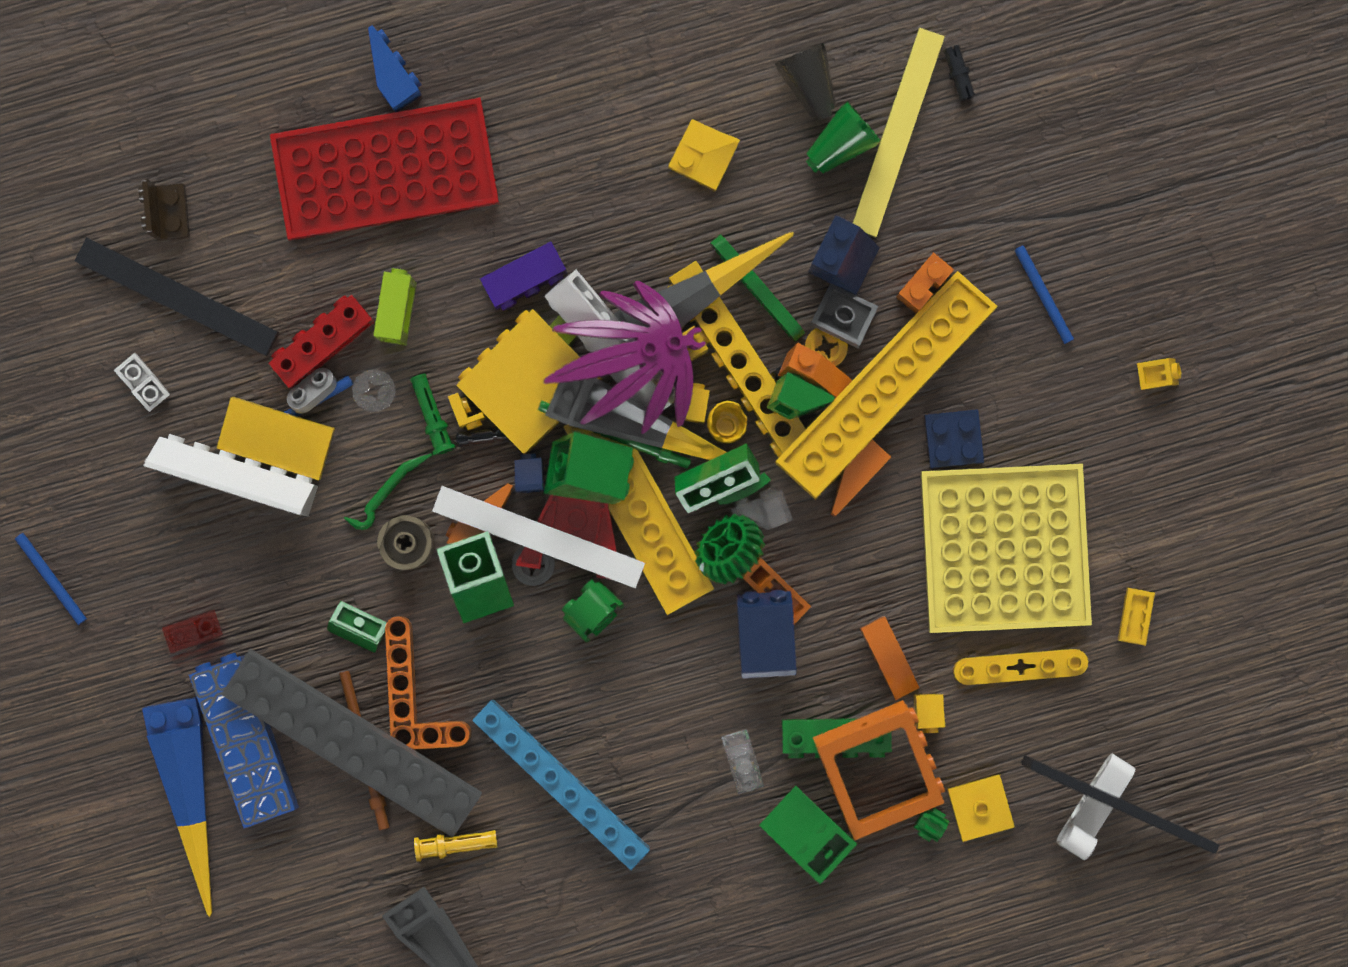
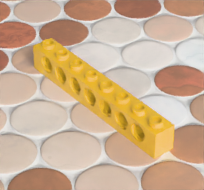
(737, 377)

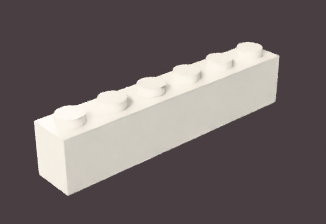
(579, 302)

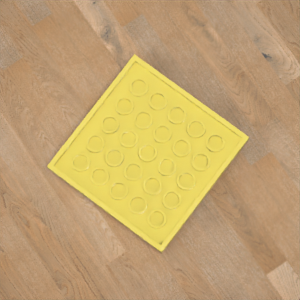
(1005, 548)

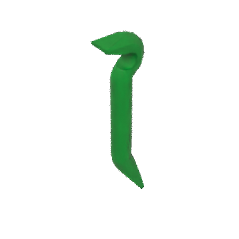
(385, 490)

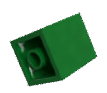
(589, 469)
(475, 577)

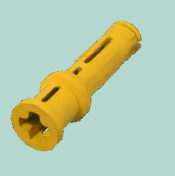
(443, 845)

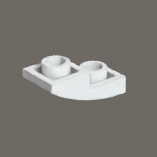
(142, 382)

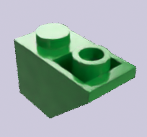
(796, 397)

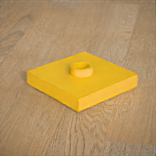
(980, 808)

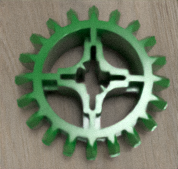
(729, 549)

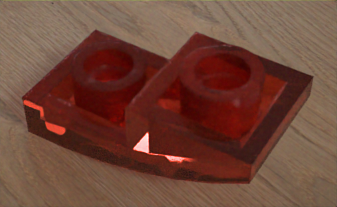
(192, 631)

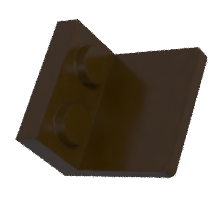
(164, 210)

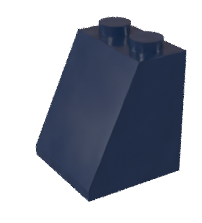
(844, 256)
(766, 634)

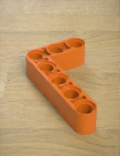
(408, 695)

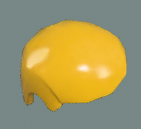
(727, 422)

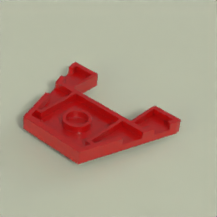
(578, 518)

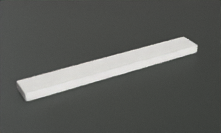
(538, 537)

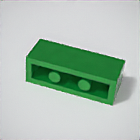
(717, 478)

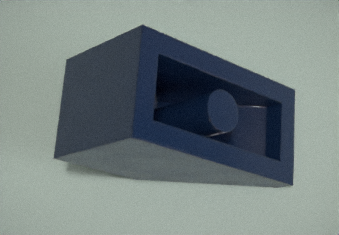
(529, 474)

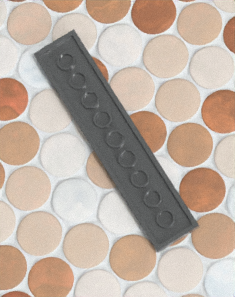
(351, 743)

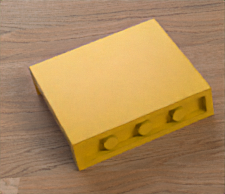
(511, 376)

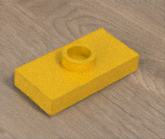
(1136, 616)

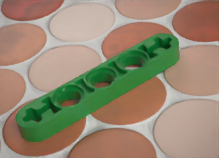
(761, 292)

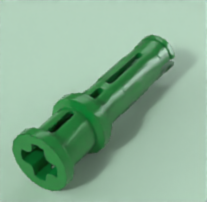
(435, 426)

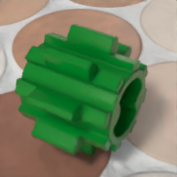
(931, 824)

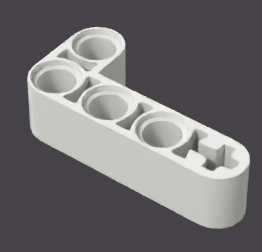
(1089, 815)

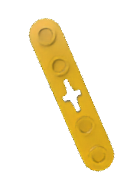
(994, 668)

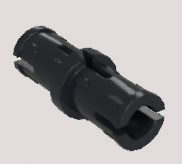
(959, 73)

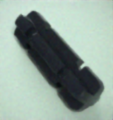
(480, 436)

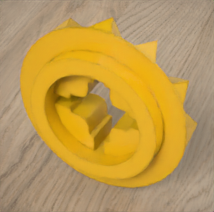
(836, 354)

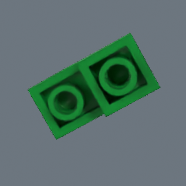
(741, 494)

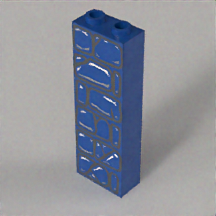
(243, 747)

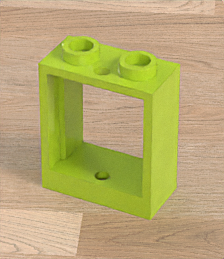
(395, 307)

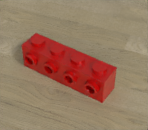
(322, 341)

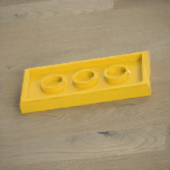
(275, 438)

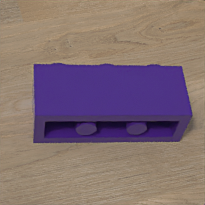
(524, 276)

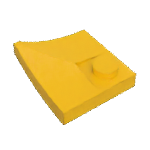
(704, 154)

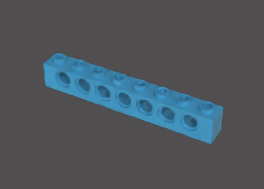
(561, 784)

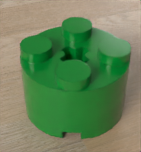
(592, 610)

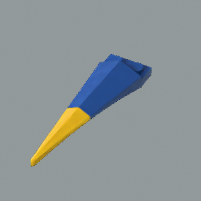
(177, 747)

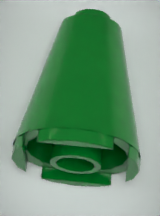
(841, 140)

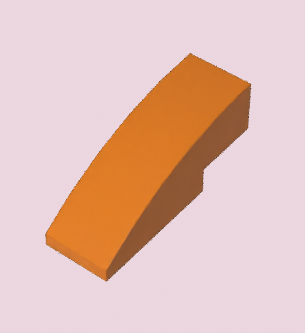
(889, 657)

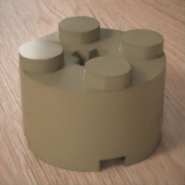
(401, 528)

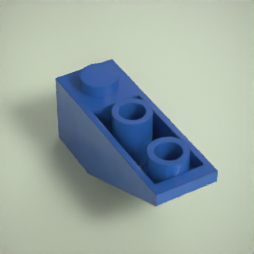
(391, 77)

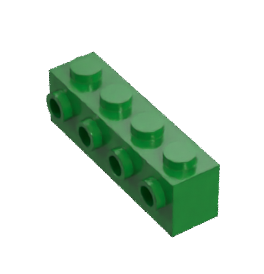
(799, 734)

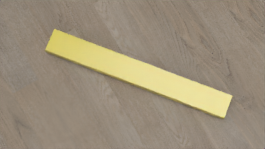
(898, 131)

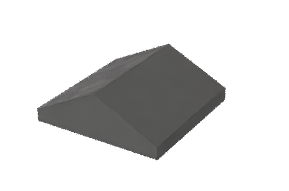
(844, 315)

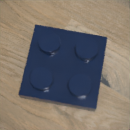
(953, 438)

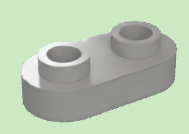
(311, 390)

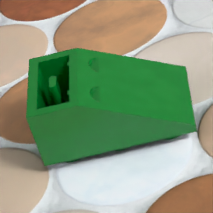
(808, 834)

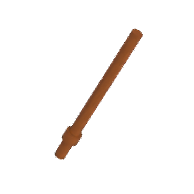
(377, 800)

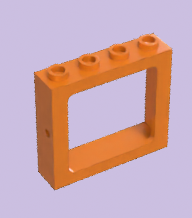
(863, 730)

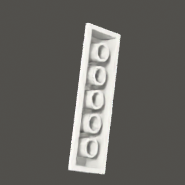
(232, 475)

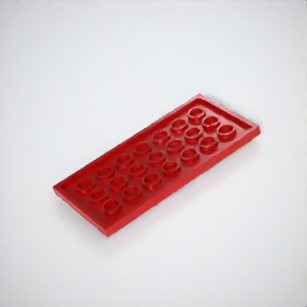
(384, 169)

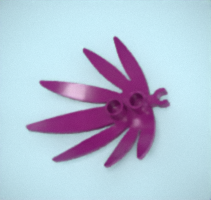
(656, 347)

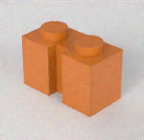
(930, 274)

